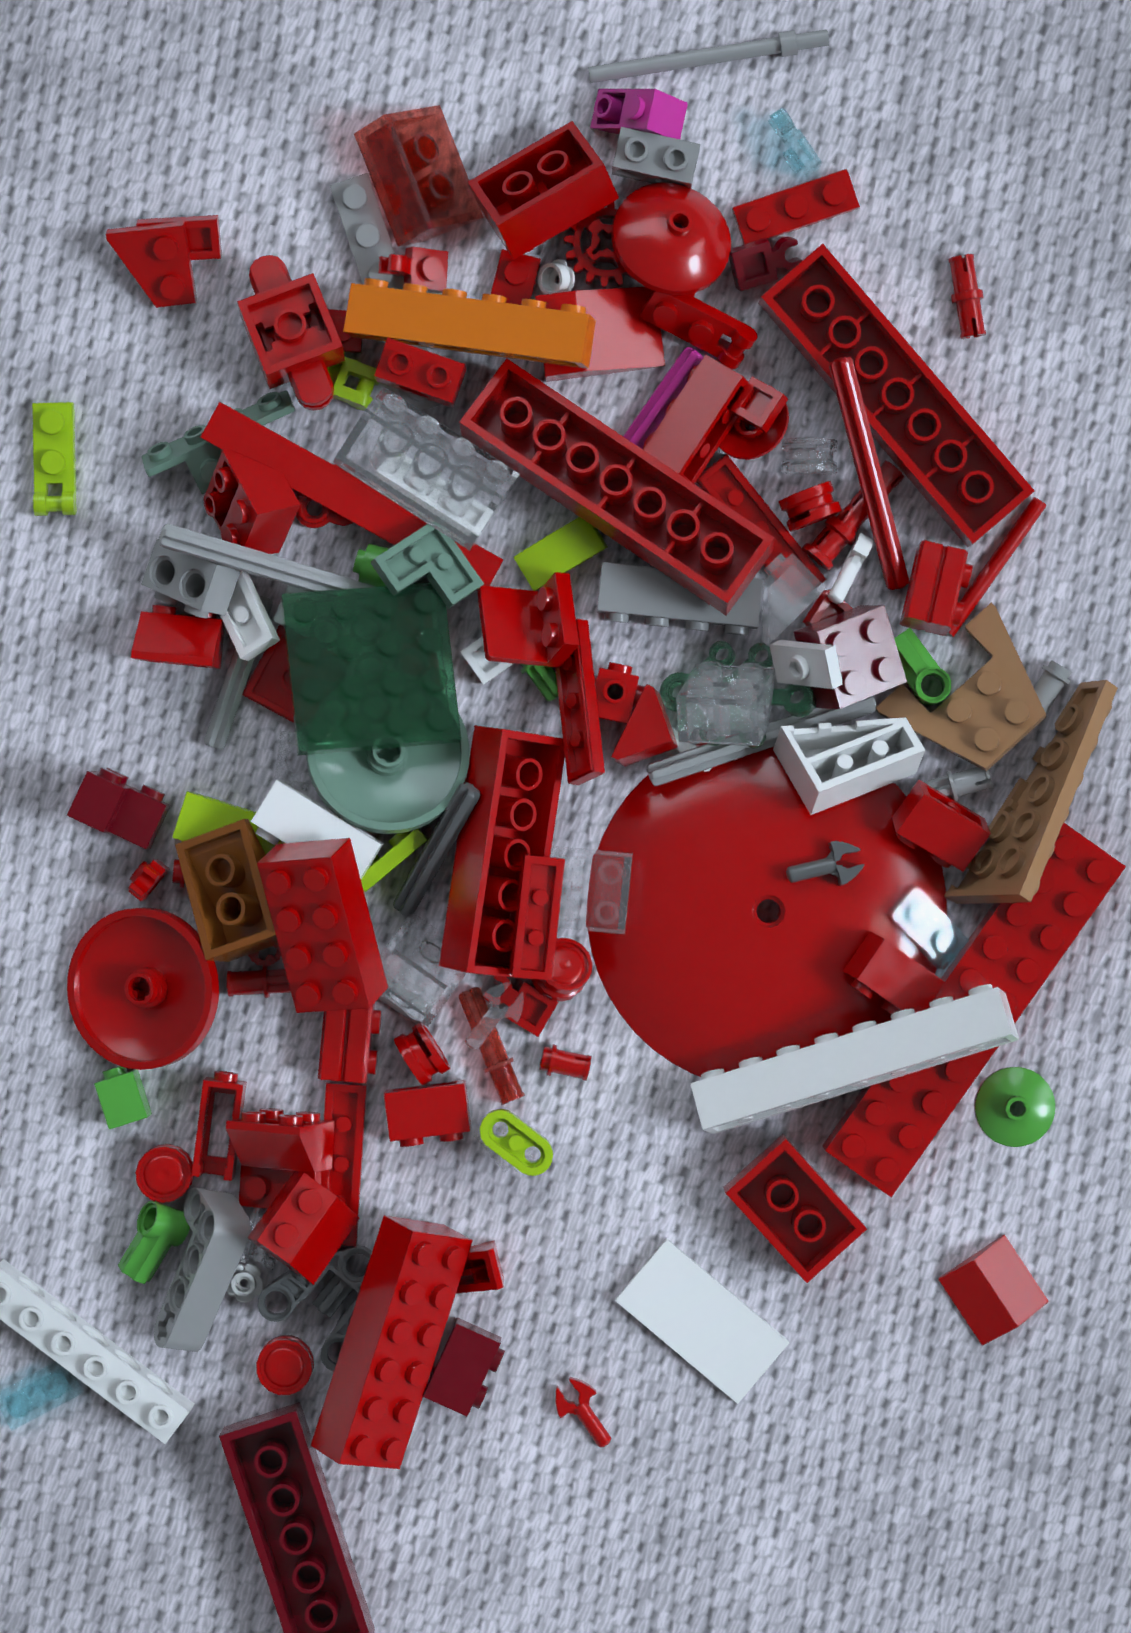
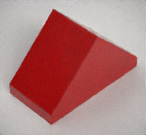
(646, 732)
(482, 1269)

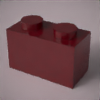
(463, 1367)

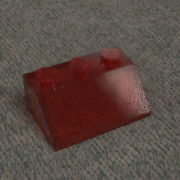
(417, 174)

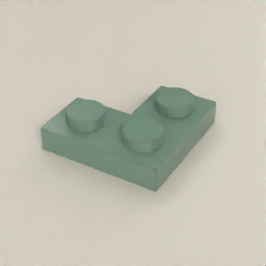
(428, 555)

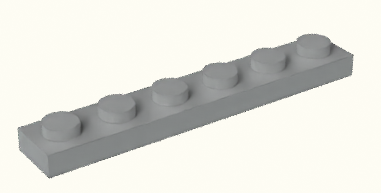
(368, 242)

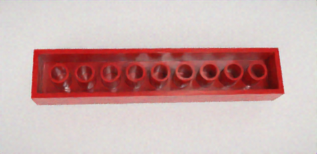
(1010, 950)

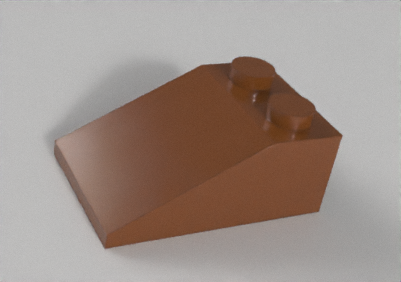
(227, 891)

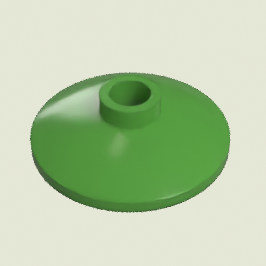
(1000, 1092)

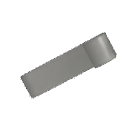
(205, 1270)

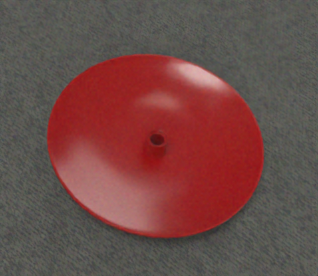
(695, 959)

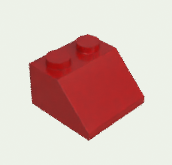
(178, 638)
(304, 1226)

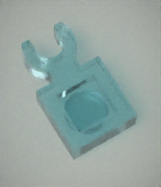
(799, 151)

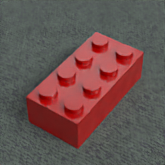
(323, 925)

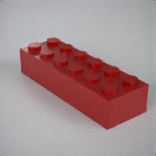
(513, 817)
(391, 1343)

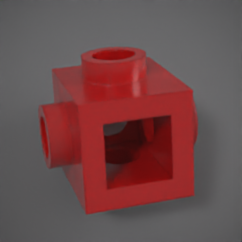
(619, 709)

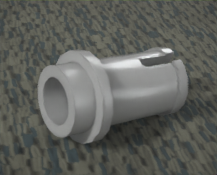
(1051, 684)

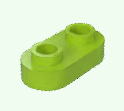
(516, 1141)

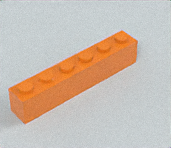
(470, 324)

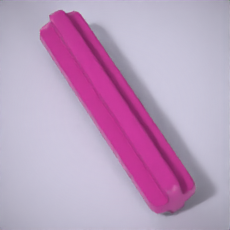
(668, 389)

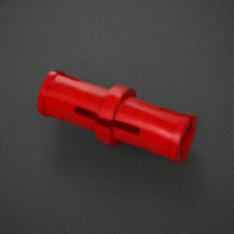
(967, 296)

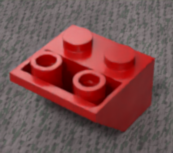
(250, 503)
(283, 1141)

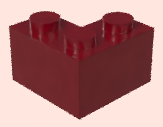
(117, 808)

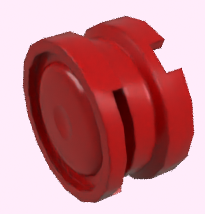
(810, 506)
(570, 971)
(418, 1057)
(164, 1173)
(285, 1365)

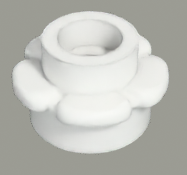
(556, 277)
(255, 1283)

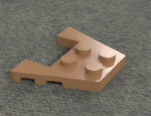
(985, 712)

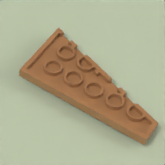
(1036, 808)

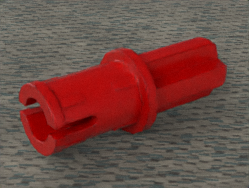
(257, 982)

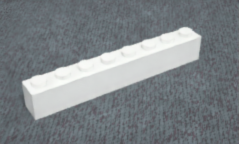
(854, 1060)

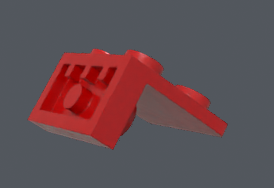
(529, 624)

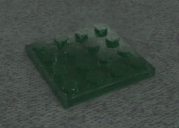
(370, 669)

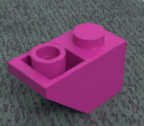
(639, 110)

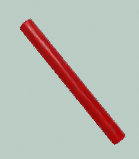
(869, 472)

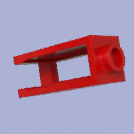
(225, 1083)

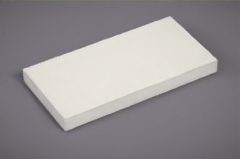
(702, 1320)

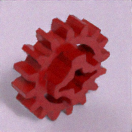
(589, 259)

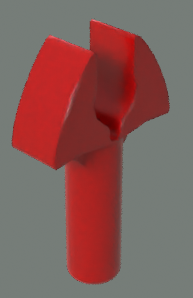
(583, 1411)

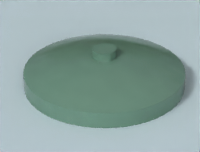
(391, 786)

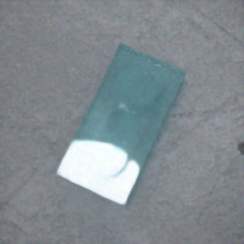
(927, 927)
(38, 1394)

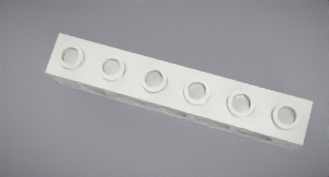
(90, 1355)

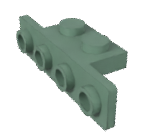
(201, 455)

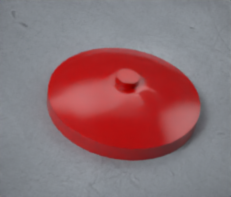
(142, 988)

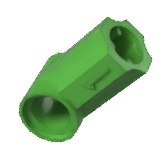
(918, 665)
(158, 1230)

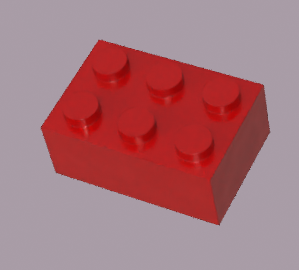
(543, 189)
(794, 1208)

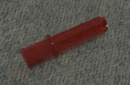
(492, 1048)

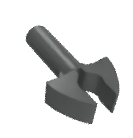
(827, 865)

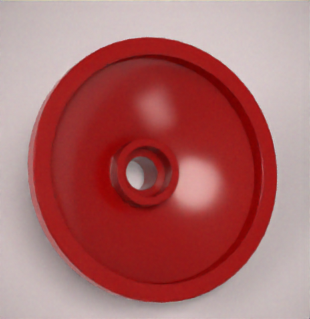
(668, 256)

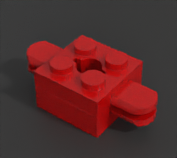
(291, 332)

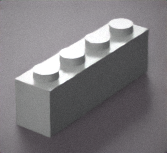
(653, 595)

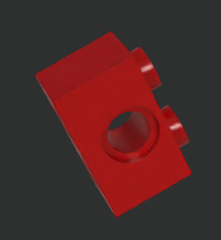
(420, 372)

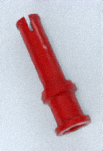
(841, 529)

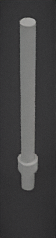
(786, 43)

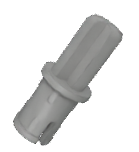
(961, 782)

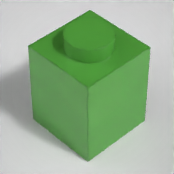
(122, 1097)

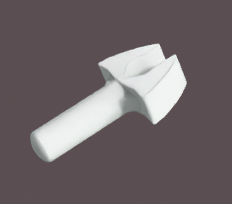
(850, 568)

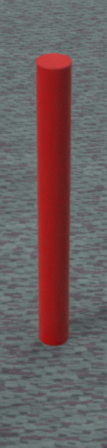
(999, 559)

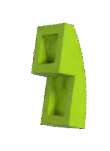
(560, 552)

